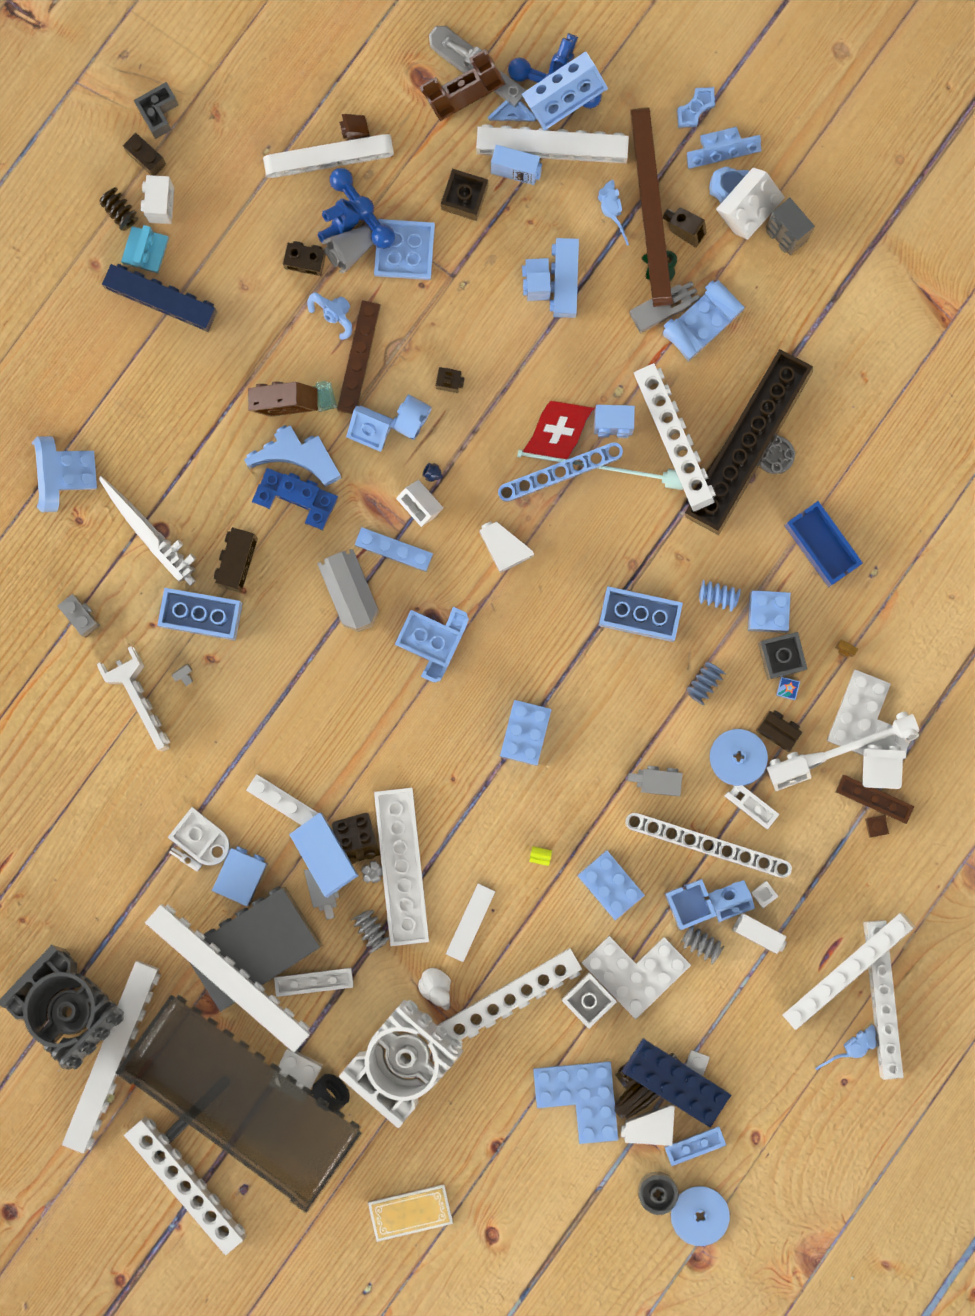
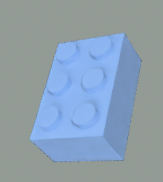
(525, 732)
(610, 885)

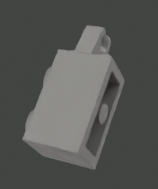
(658, 782)
(318, 898)

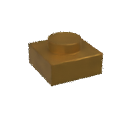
(846, 649)

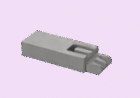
(647, 316)

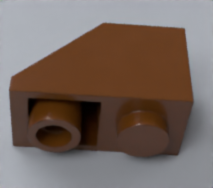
(354, 126)

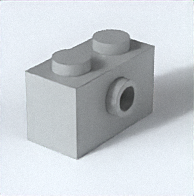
(79, 615)

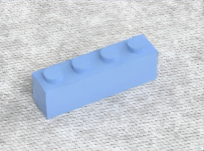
(566, 277)

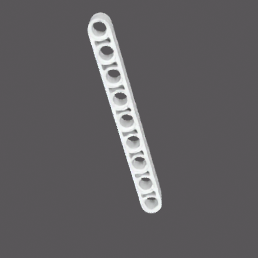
(718, 844)

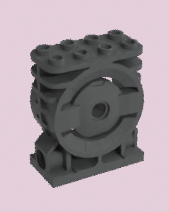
(90, 1007)

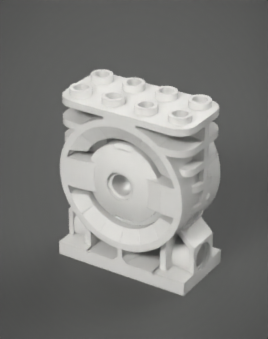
(383, 1089)

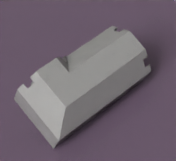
(349, 591)

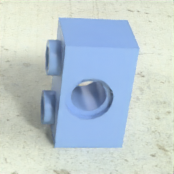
(727, 908)

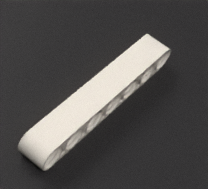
(328, 156)

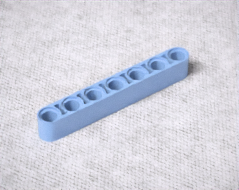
(570, 472)

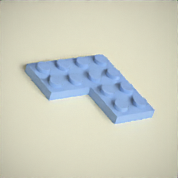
(588, 1088)

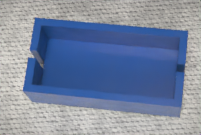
(823, 544)

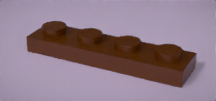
(874, 799)

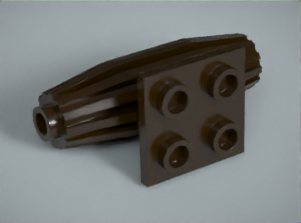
(635, 1096)

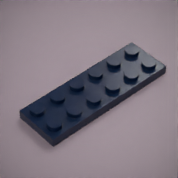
(676, 1082)

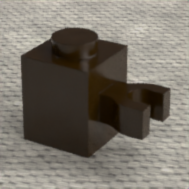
(449, 380)

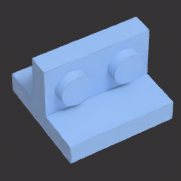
(369, 427)

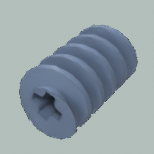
(705, 682)

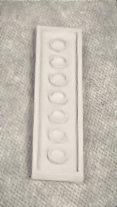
(401, 867)

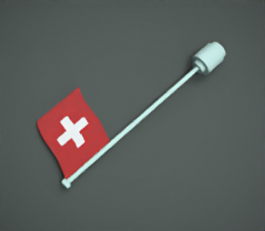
(559, 433)

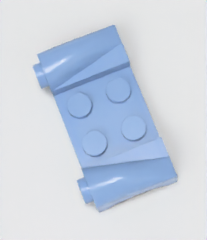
(703, 320)

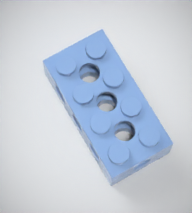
(565, 90)

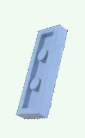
(695, 1146)

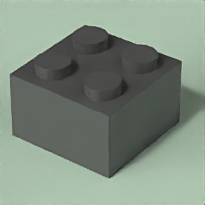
(782, 655)

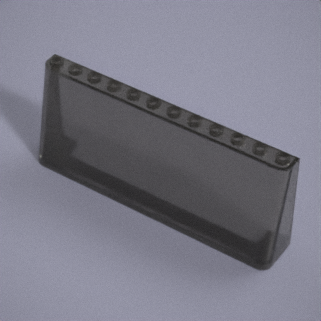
(240, 1101)

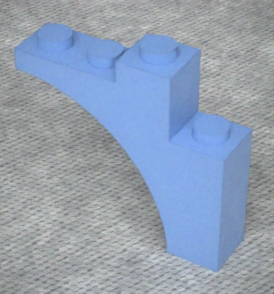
(288, 449)

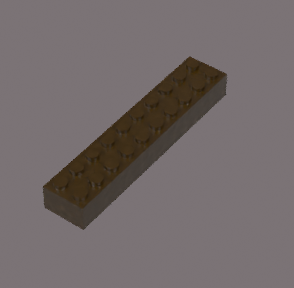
(751, 438)

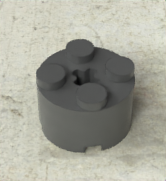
(668, 1197)

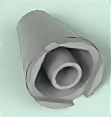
(348, 247)

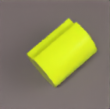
(540, 856)

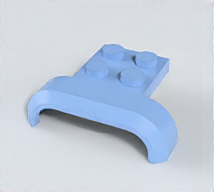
(61, 472)
(433, 640)

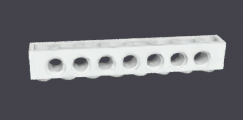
(696, 498)
(548, 968)
(884, 1009)
(174, 1181)

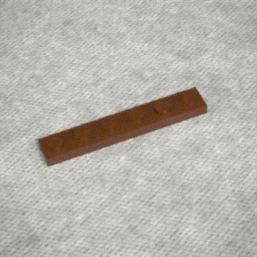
(358, 356)

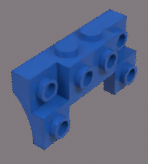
(300, 493)

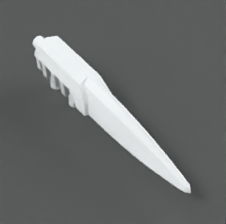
(152, 538)

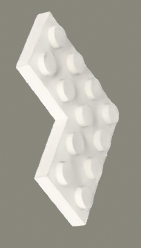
(859, 714)
(636, 983)

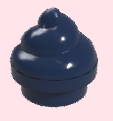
(432, 472)

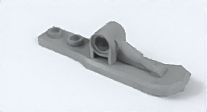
(458, 52)

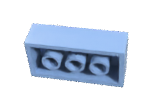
(200, 614)
(640, 614)

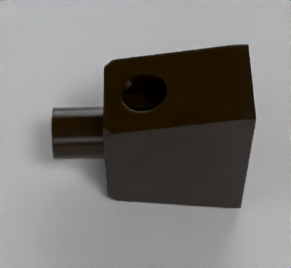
(686, 225)

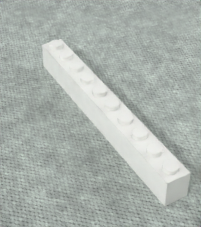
(228, 977)
(110, 1057)

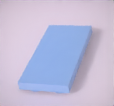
(323, 855)

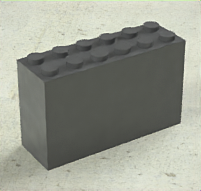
(262, 941)

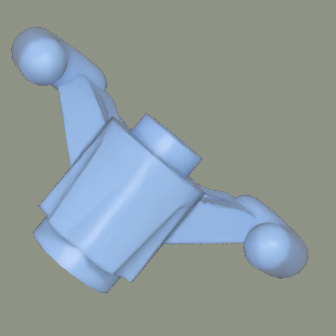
(333, 311)

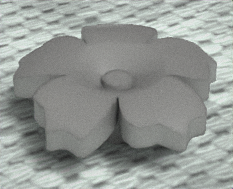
(372, 873)

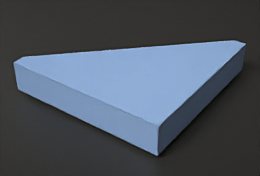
(508, 112)

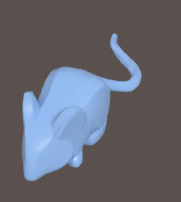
(611, 205)
(857, 1046)

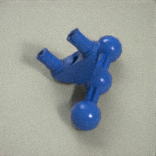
(521, 70)
(348, 213)

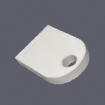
(199, 838)

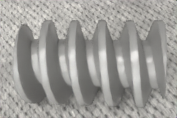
(371, 930)
(702, 944)

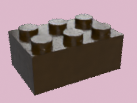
(235, 559)

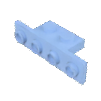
(722, 146)

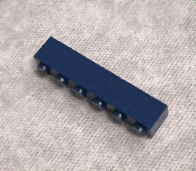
(160, 298)

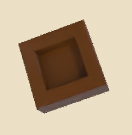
(877, 826)

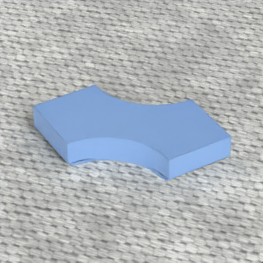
(689, 113)

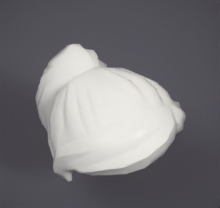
(435, 987)

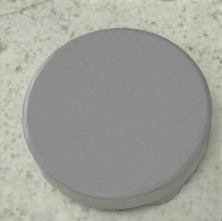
(778, 457)

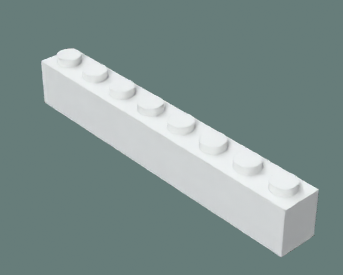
(555, 144)
(849, 970)

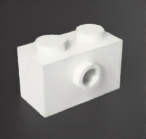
(419, 503)

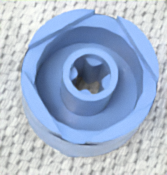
(411, 417)

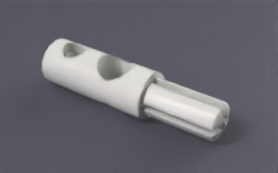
(193, 864)

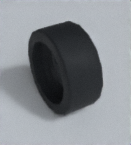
(336, 1086)

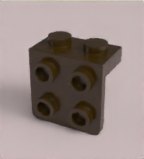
(356, 837)

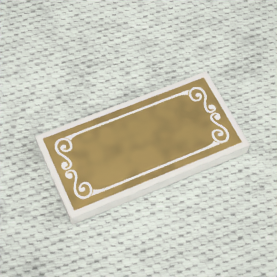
(410, 1212)

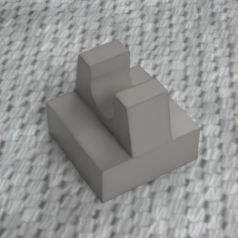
(182, 674)

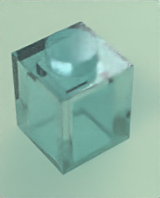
(326, 396)

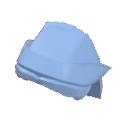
(724, 181)

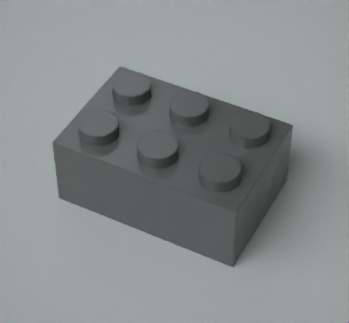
(789, 226)

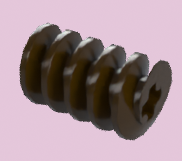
(117, 209)

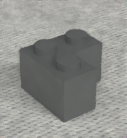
(154, 105)

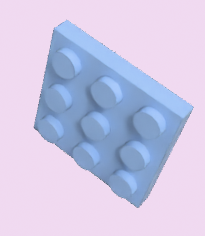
(409, 254)

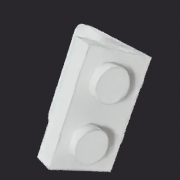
(883, 767)

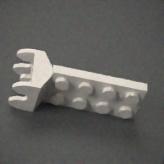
(126, 675)

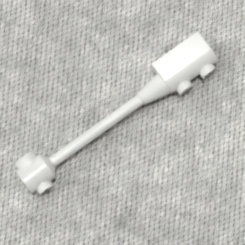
(798, 766)

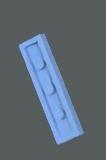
(393, 549)

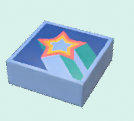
(788, 688)

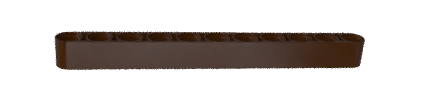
(651, 207)

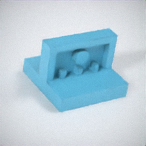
(145, 249)

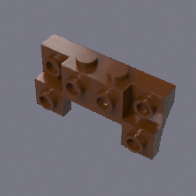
(464, 89)

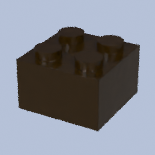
(464, 194)

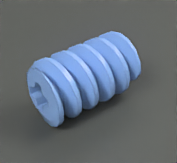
(719, 595)

